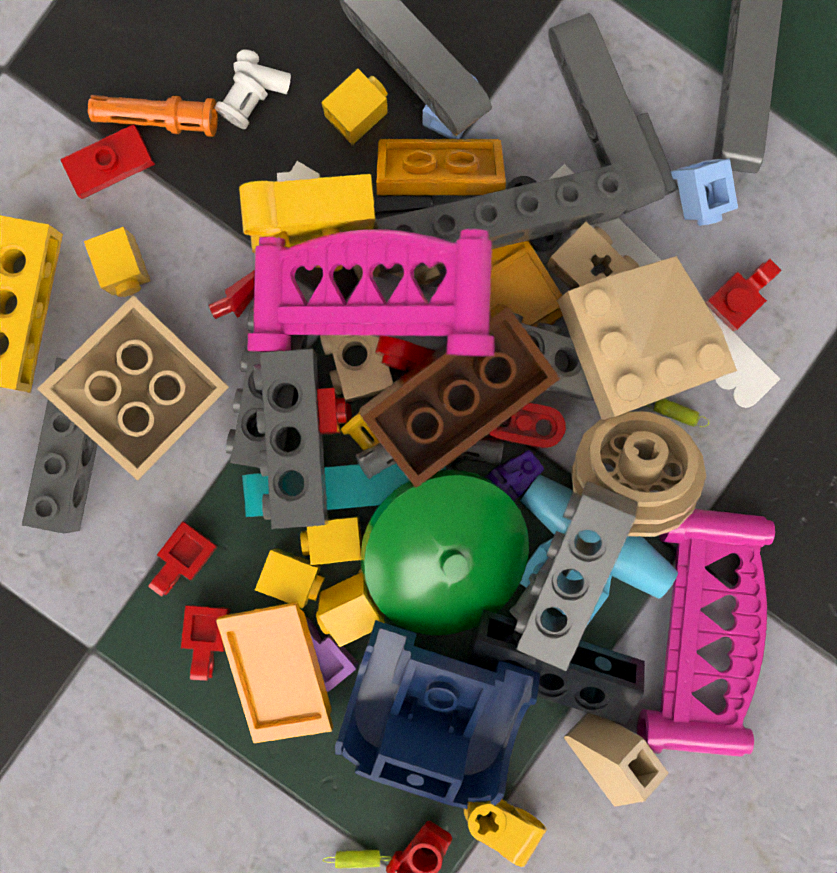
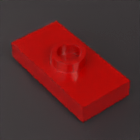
(107, 161)

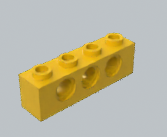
(33, 289)

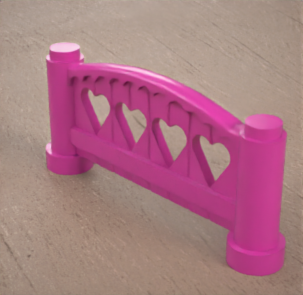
(456, 310)
(682, 718)

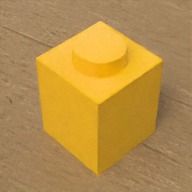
(356, 105)
(117, 262)
(333, 542)
(290, 578)
(347, 610)

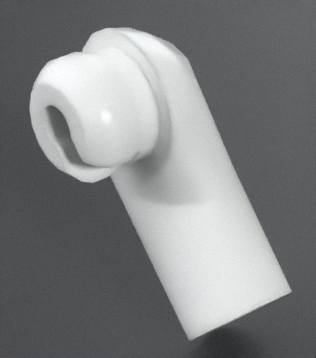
(267, 77)

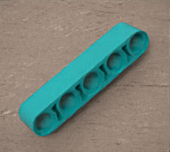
(345, 487)

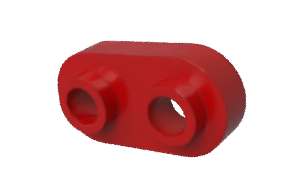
(400, 353)
(523, 427)

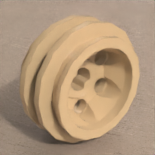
(646, 457)

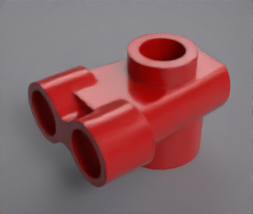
(423, 853)

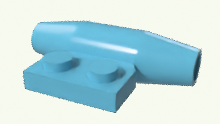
(637, 562)

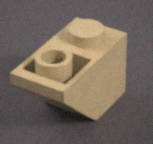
(616, 759)

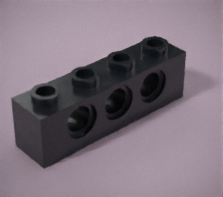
(594, 682)

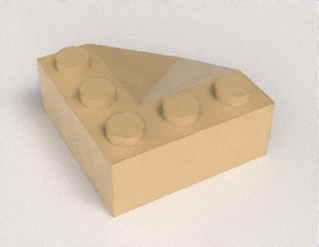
(644, 336)
(133, 387)

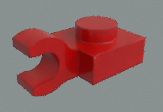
(740, 296)
(332, 411)
(185, 555)
(202, 636)

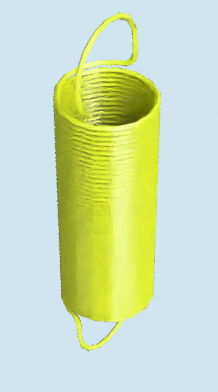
(677, 412)
(357, 859)

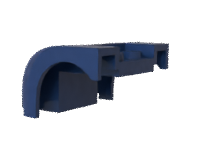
(433, 720)

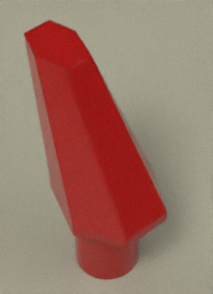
(236, 299)

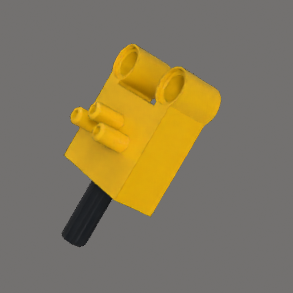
(317, 208)

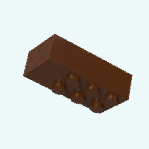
(457, 398)

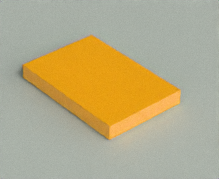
(440, 167)

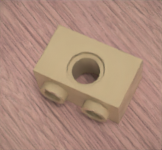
(356, 381)

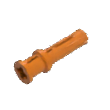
(172, 113)

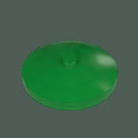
(444, 552)

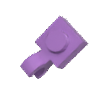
(333, 660)

